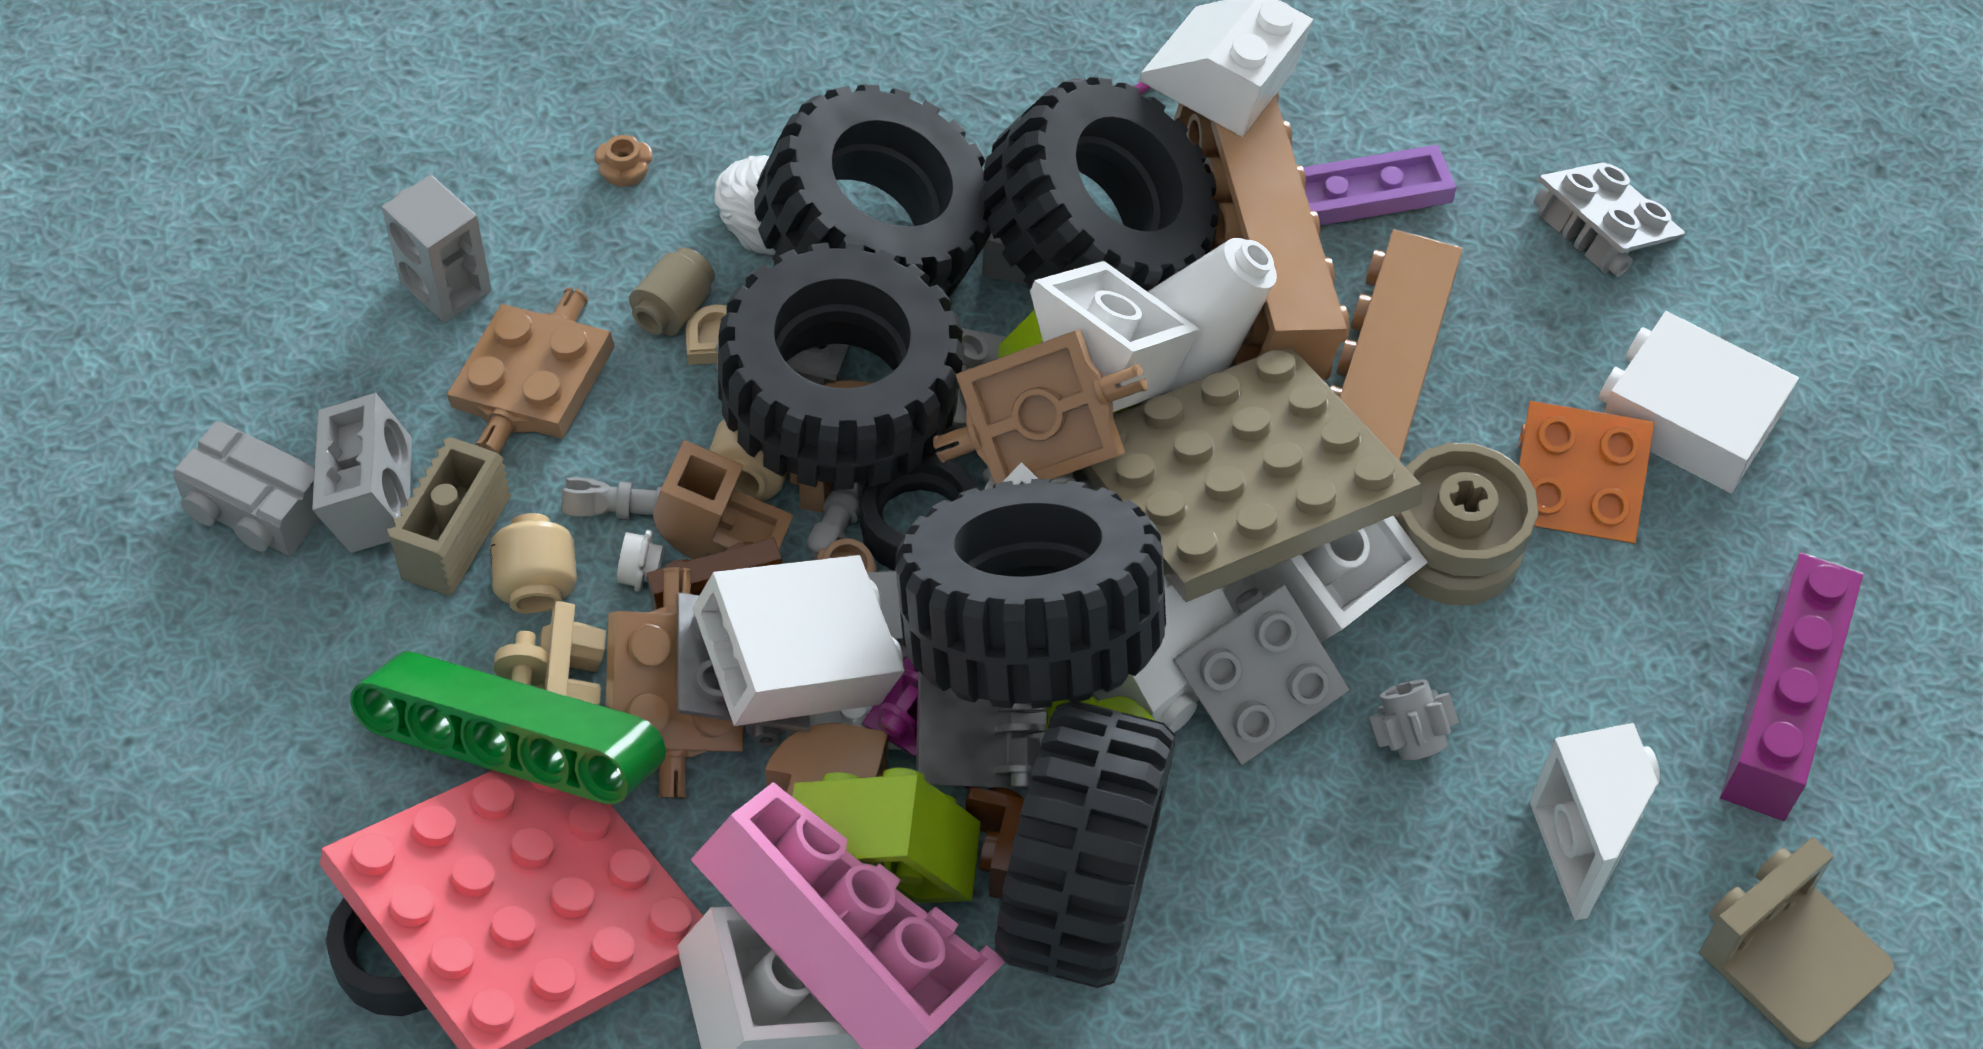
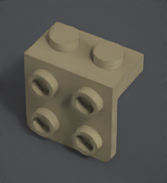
(1794, 947)

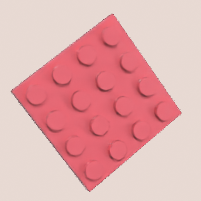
(512, 907)

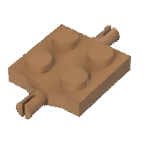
(531, 371)
(1041, 410)
(645, 685)

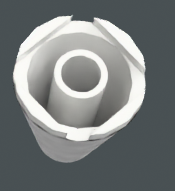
(1220, 298)

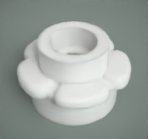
(638, 558)

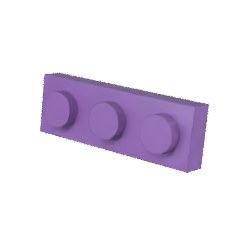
(1379, 184)

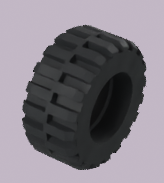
(890, 146)
(1131, 154)
(849, 301)
(1031, 593)
(1084, 843)

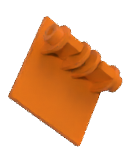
(1586, 469)

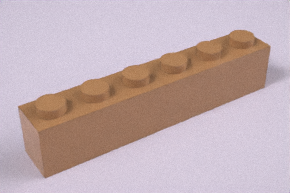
(1396, 334)

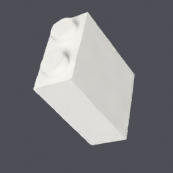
(1703, 394)
(797, 639)

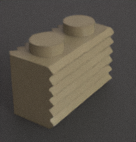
(449, 515)

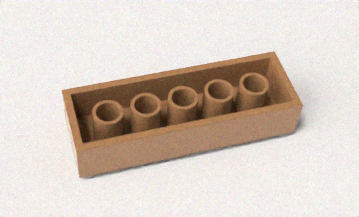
(1267, 202)

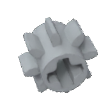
(1414, 720)

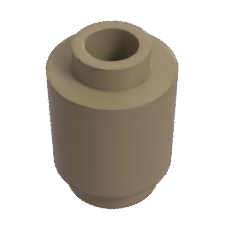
(672, 292)

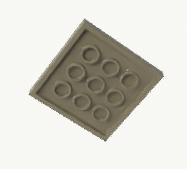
(1251, 471)

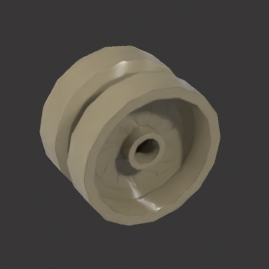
(1470, 522)

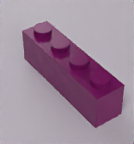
(1792, 687)

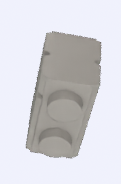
(248, 488)

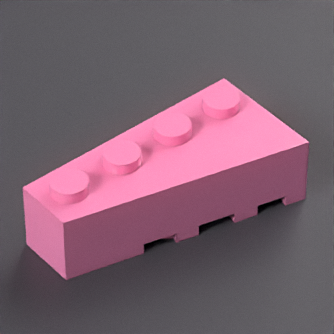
(842, 923)

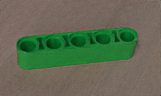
(509, 727)

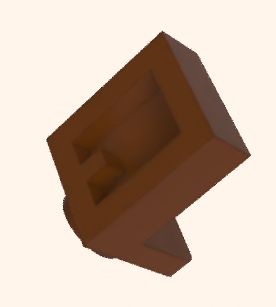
(999, 817)

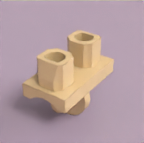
(560, 647)

